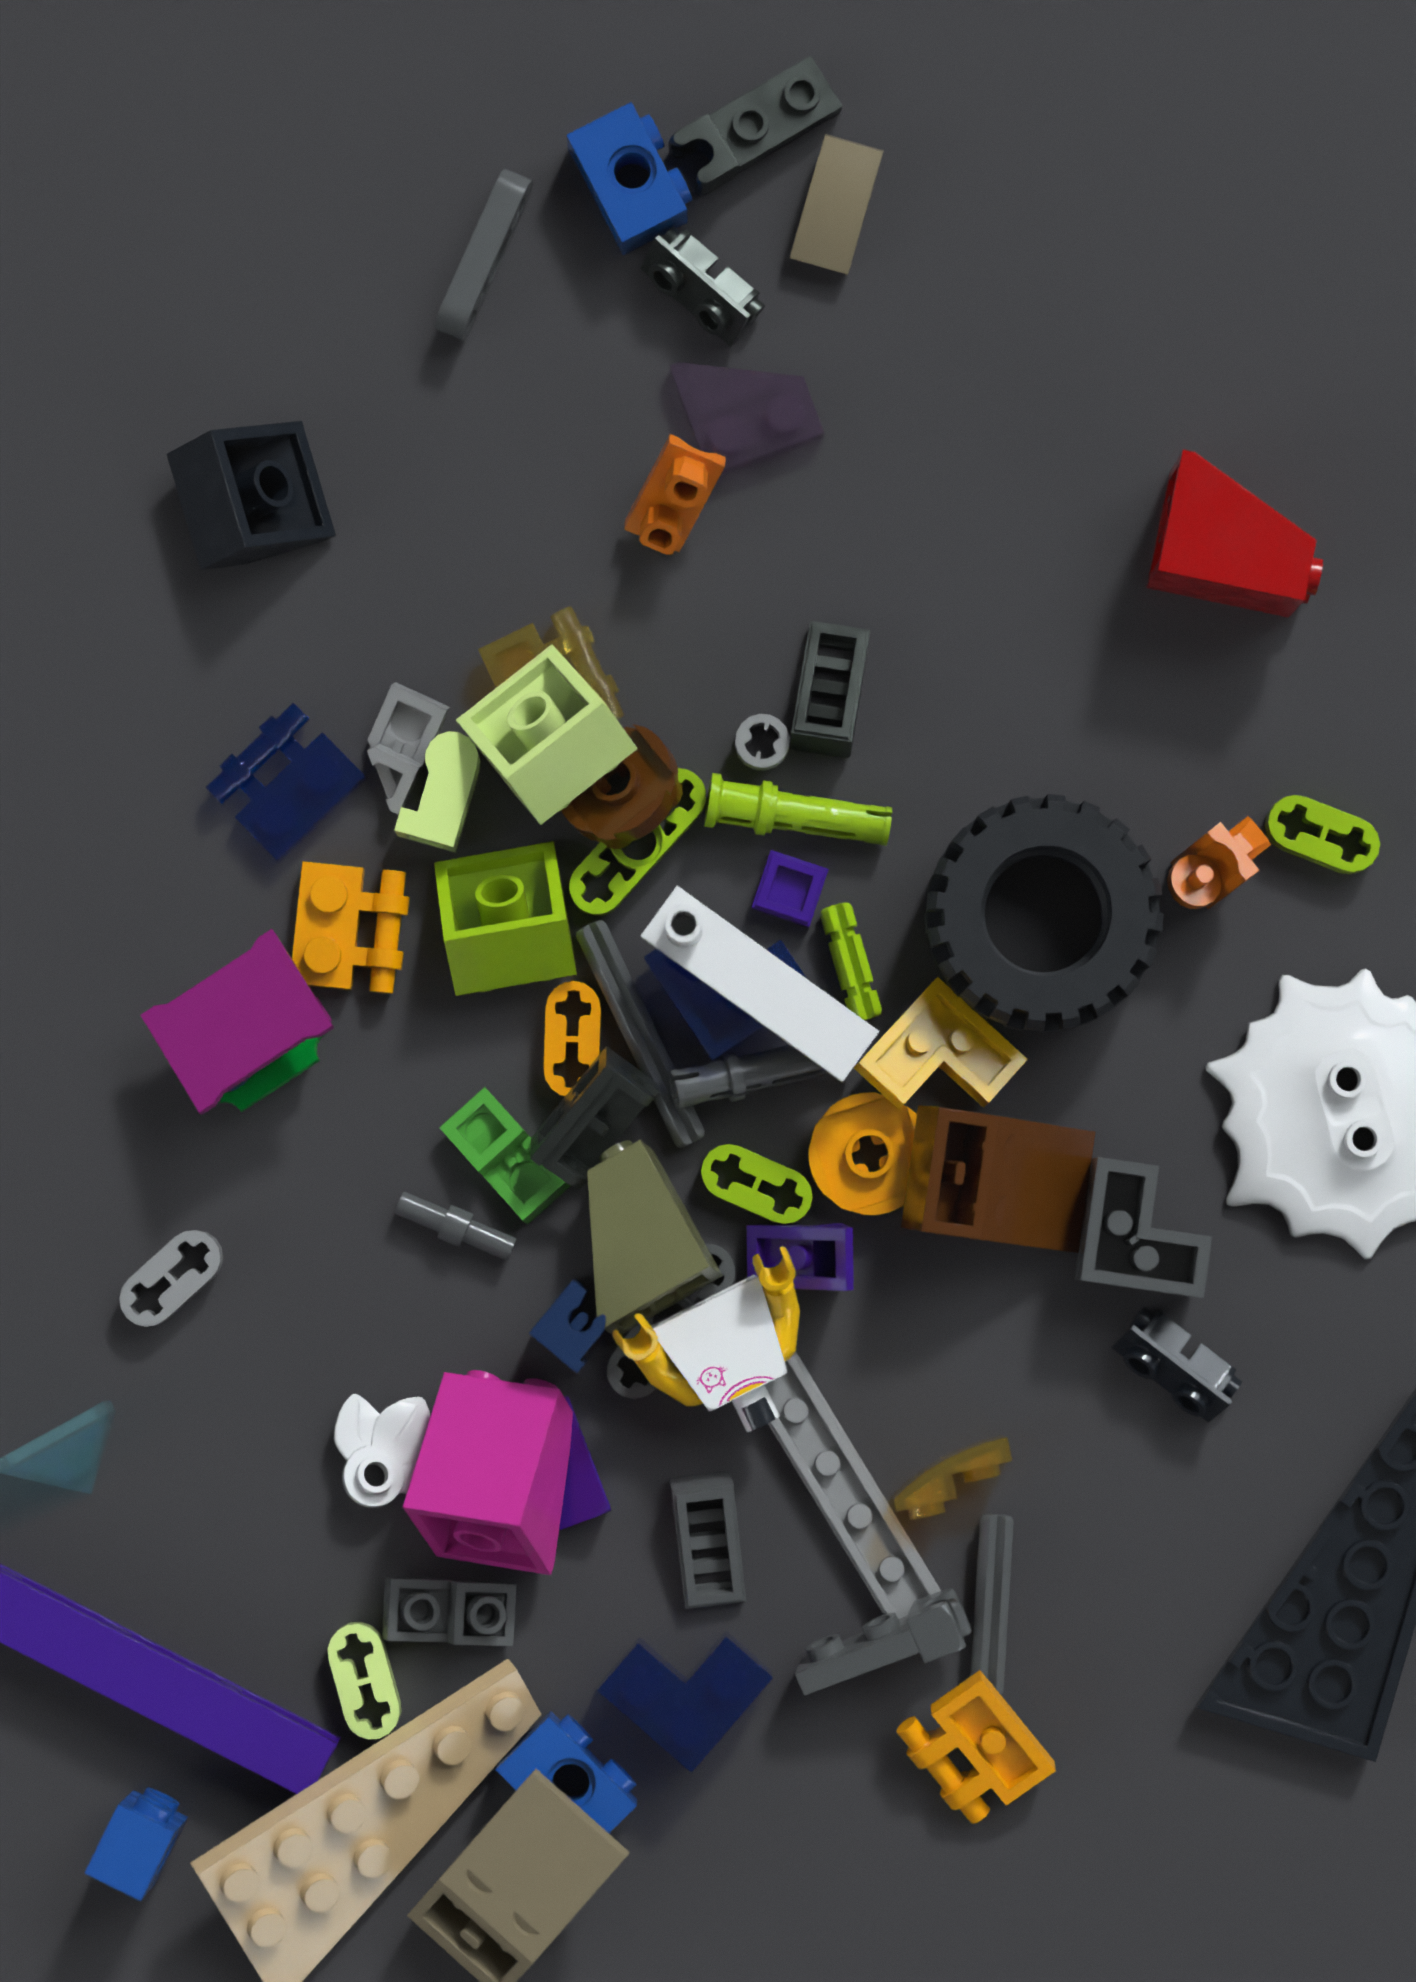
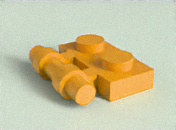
(329, 926)
(989, 1736)

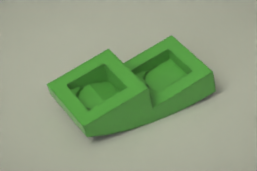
(502, 1155)

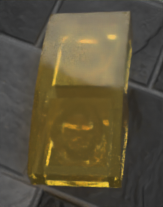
(934, 1484)

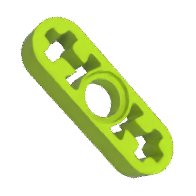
(618, 886)

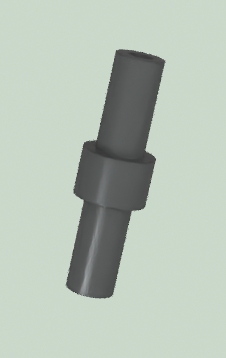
(455, 1226)

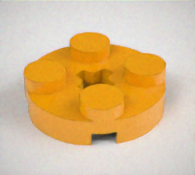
(838, 1137)

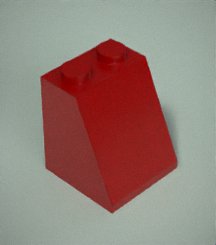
(1229, 544)

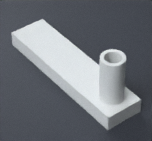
(759, 984)

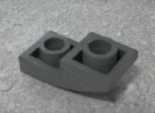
(449, 1611)

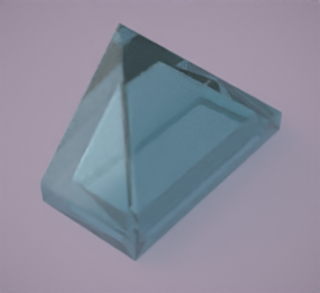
(67, 1454)

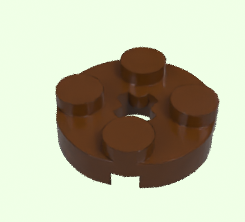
(640, 806)

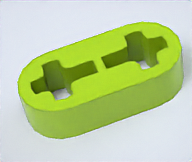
(1327, 821)
(764, 1170)

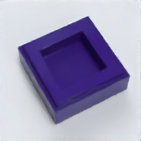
(789, 889)

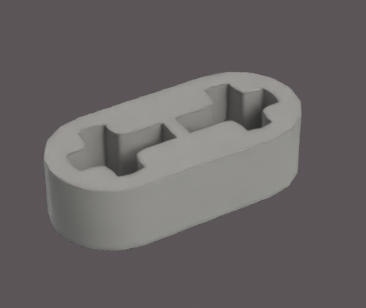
(161, 1267)

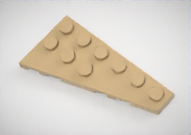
(331, 1850)

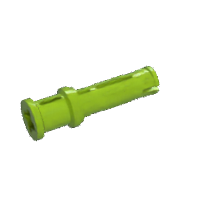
(770, 809)

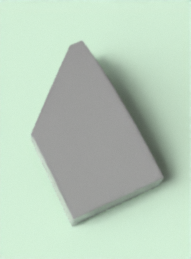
(401, 740)

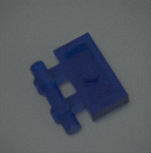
(298, 795)

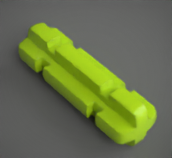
(850, 960)

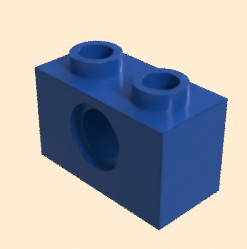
(637, 213)
(565, 1742)
(137, 1842)

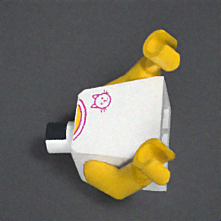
(724, 1345)

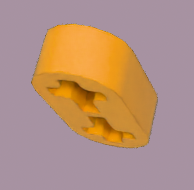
(556, 1032)

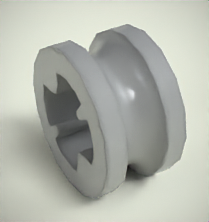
(744, 737)

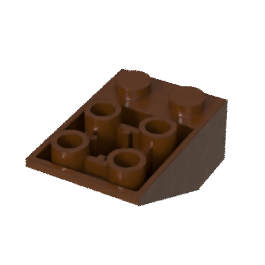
(998, 1179)

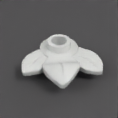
(382, 1440)

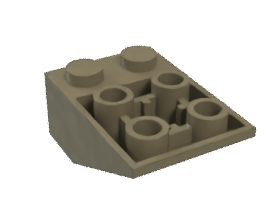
(518, 1882)

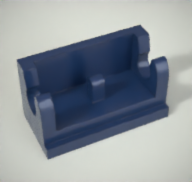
(565, 1336)

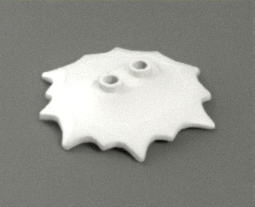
(1299, 1125)

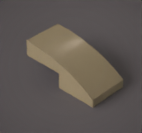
(836, 204)

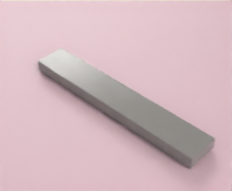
(847, 1493)

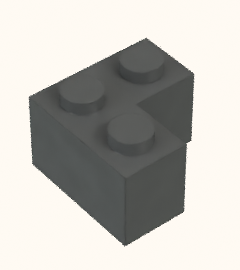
(1119, 1240)

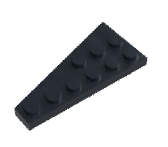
(1342, 1618)

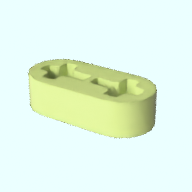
(350, 1685)

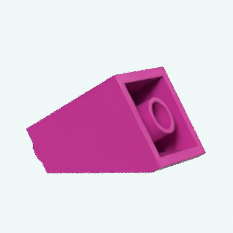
(493, 1472)

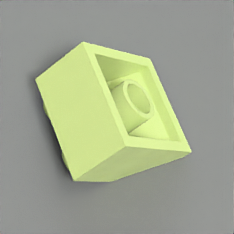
(547, 734)

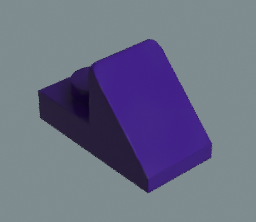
(818, 1252)

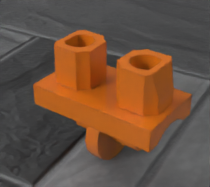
(673, 495)
(1216, 864)

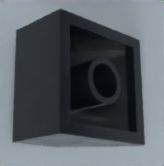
(250, 493)

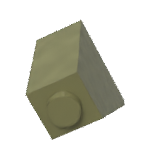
(641, 1238)

